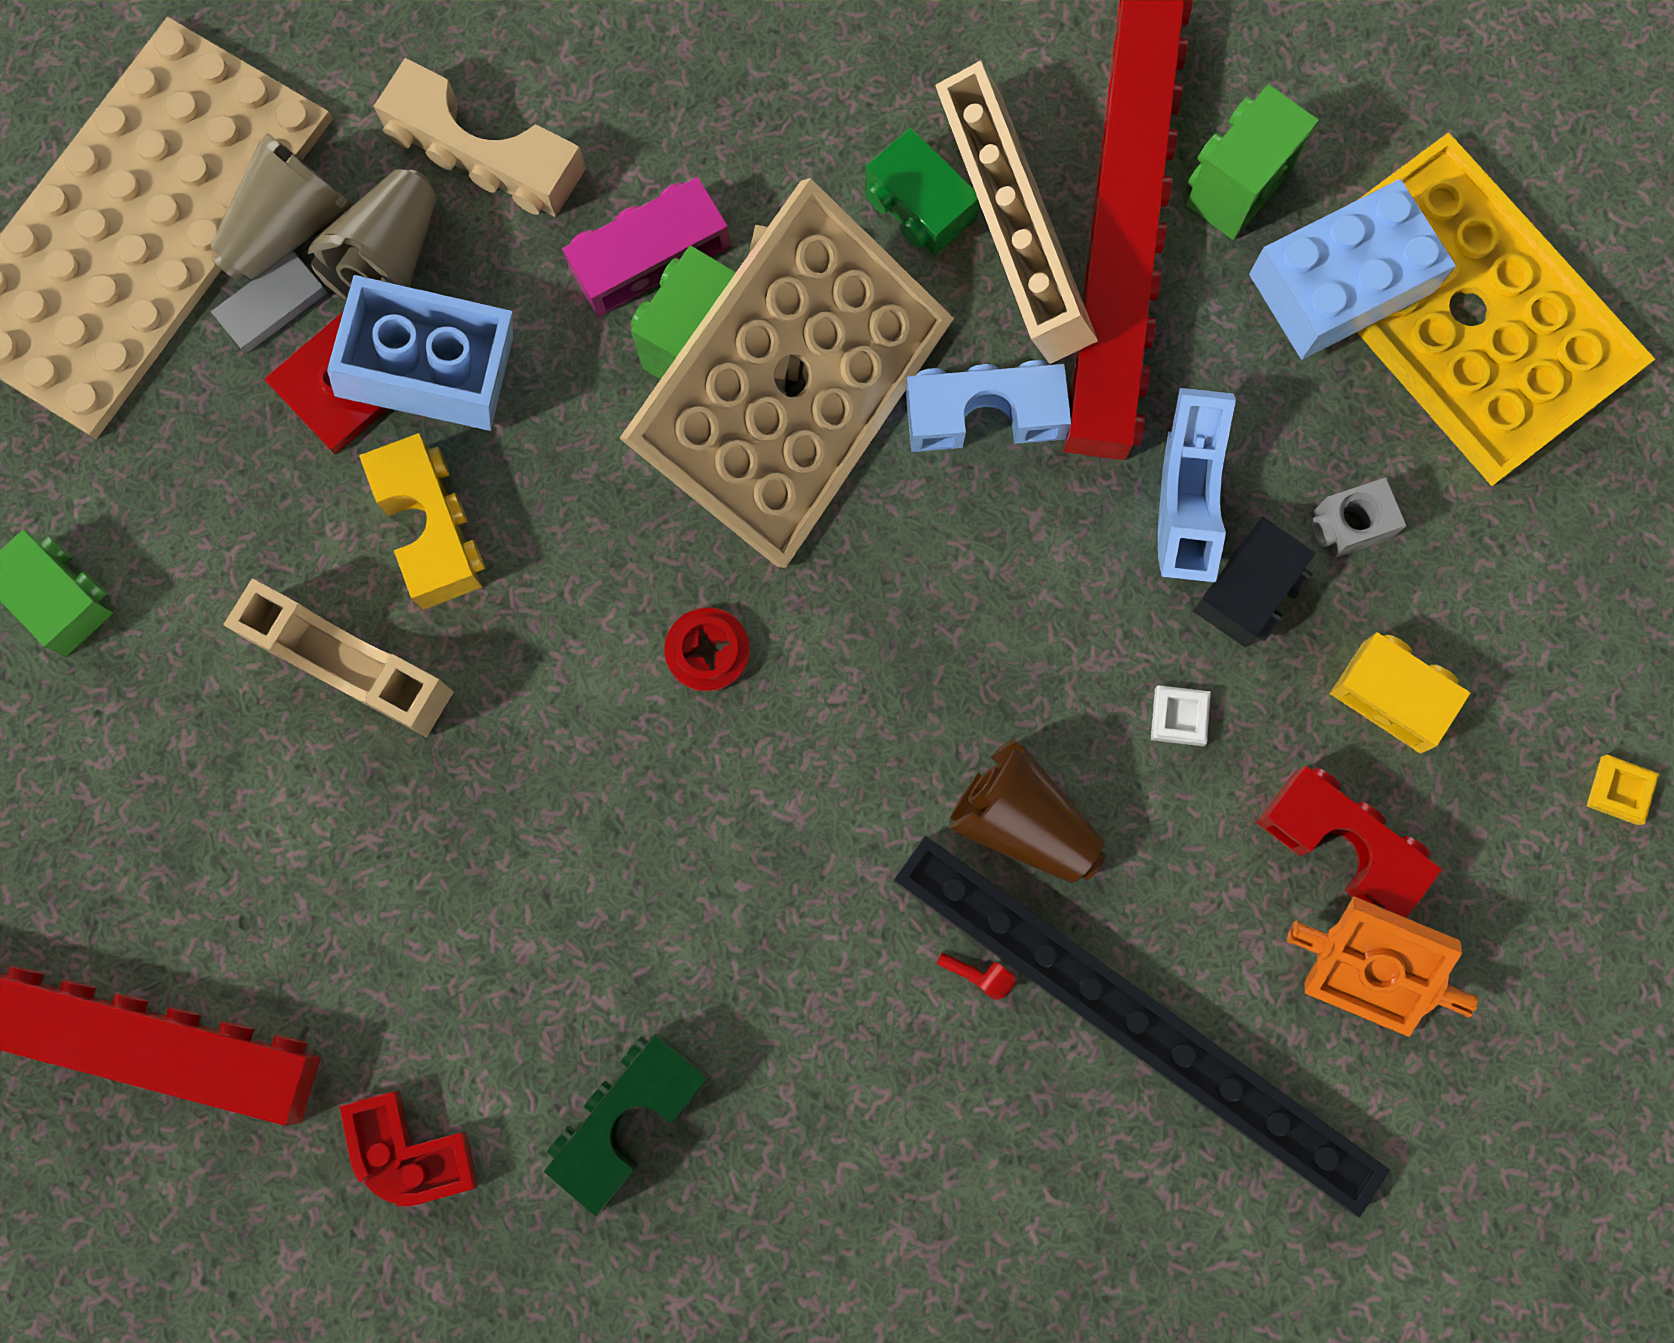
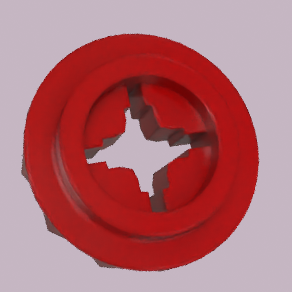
(684, 639)

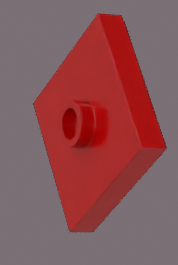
(307, 390)

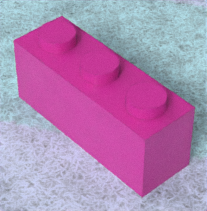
(637, 247)

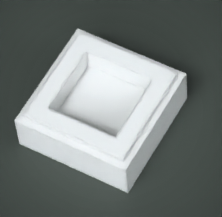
(1180, 715)

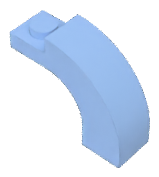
(1189, 508)

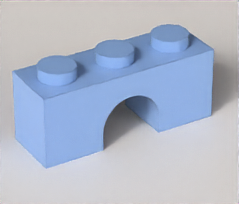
(1029, 396)

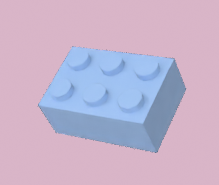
(1351, 269)
(421, 353)

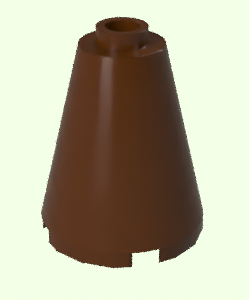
(1028, 817)

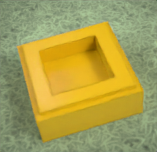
(1623, 790)

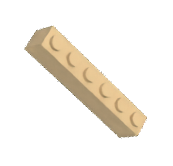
(1016, 214)

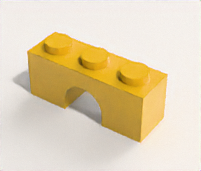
(440, 560)

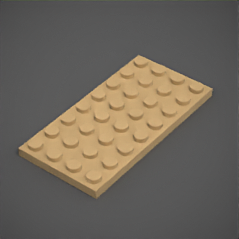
(126, 221)

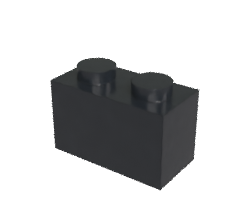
(1255, 583)

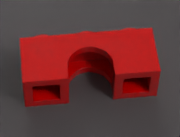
(1390, 868)

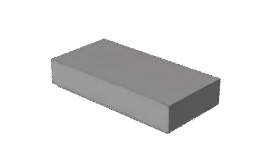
(269, 302)

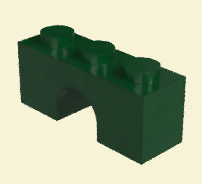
(590, 1159)

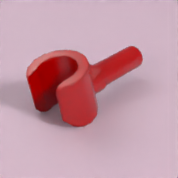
(994, 982)

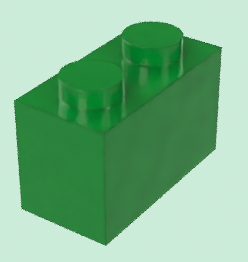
(920, 192)

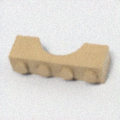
(532, 166)
(339, 658)

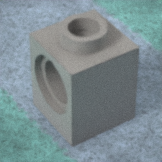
(1373, 505)

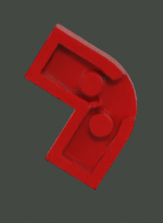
(393, 1167)

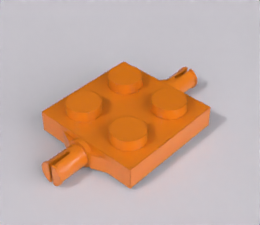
(1383, 967)

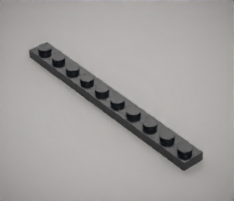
(1143, 1027)

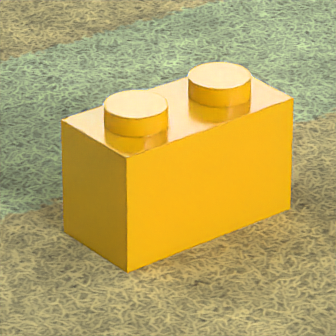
(1400, 692)

